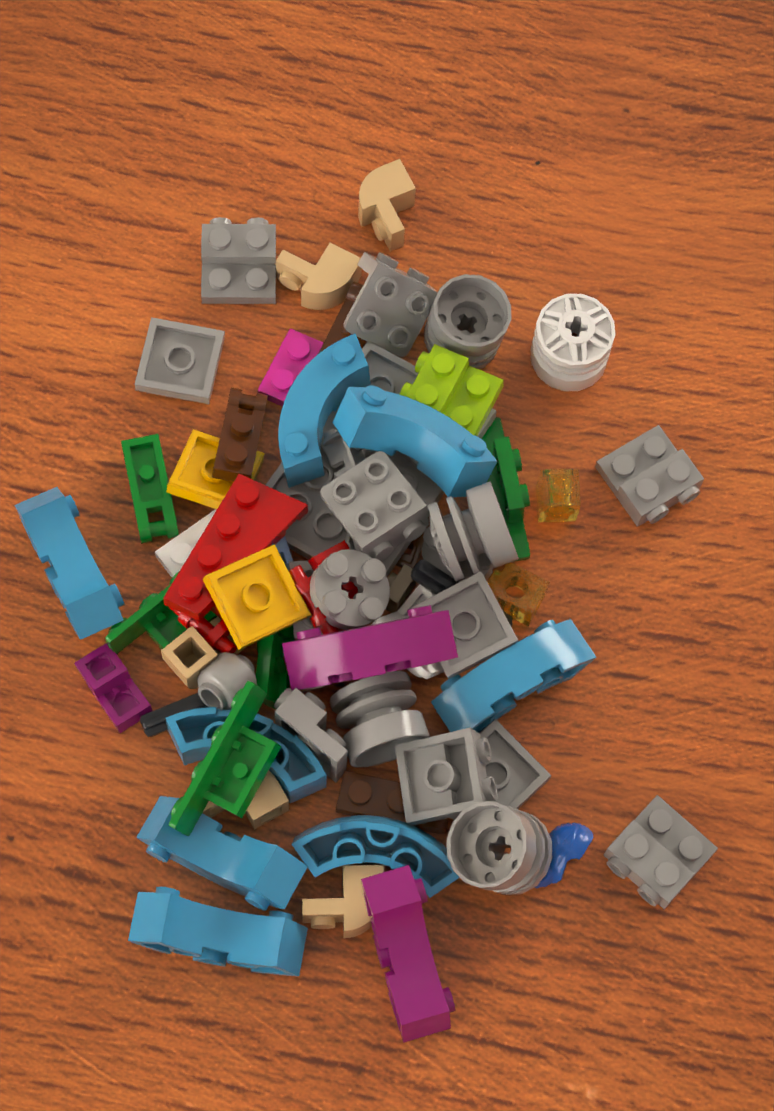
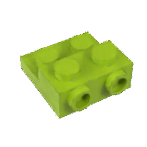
(454, 388)

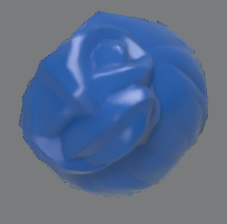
(568, 843)

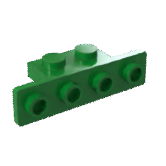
(505, 483)
(151, 618)
(232, 765)

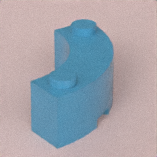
(310, 402)
(395, 423)
(72, 569)
(531, 665)
(293, 767)
(376, 841)
(243, 865)
(218, 935)

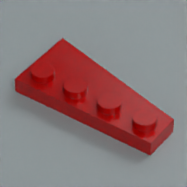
(243, 524)

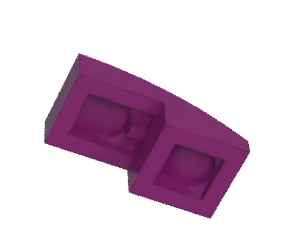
(113, 687)

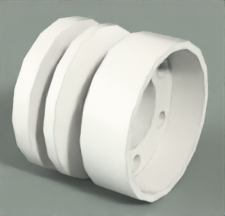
(567, 360)

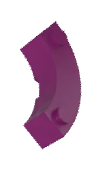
(365, 651)
(404, 947)

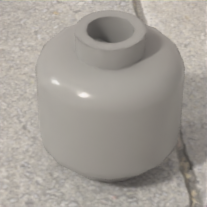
(224, 679)

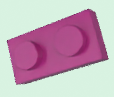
(289, 361)

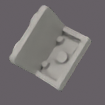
(390, 305)
(376, 506)

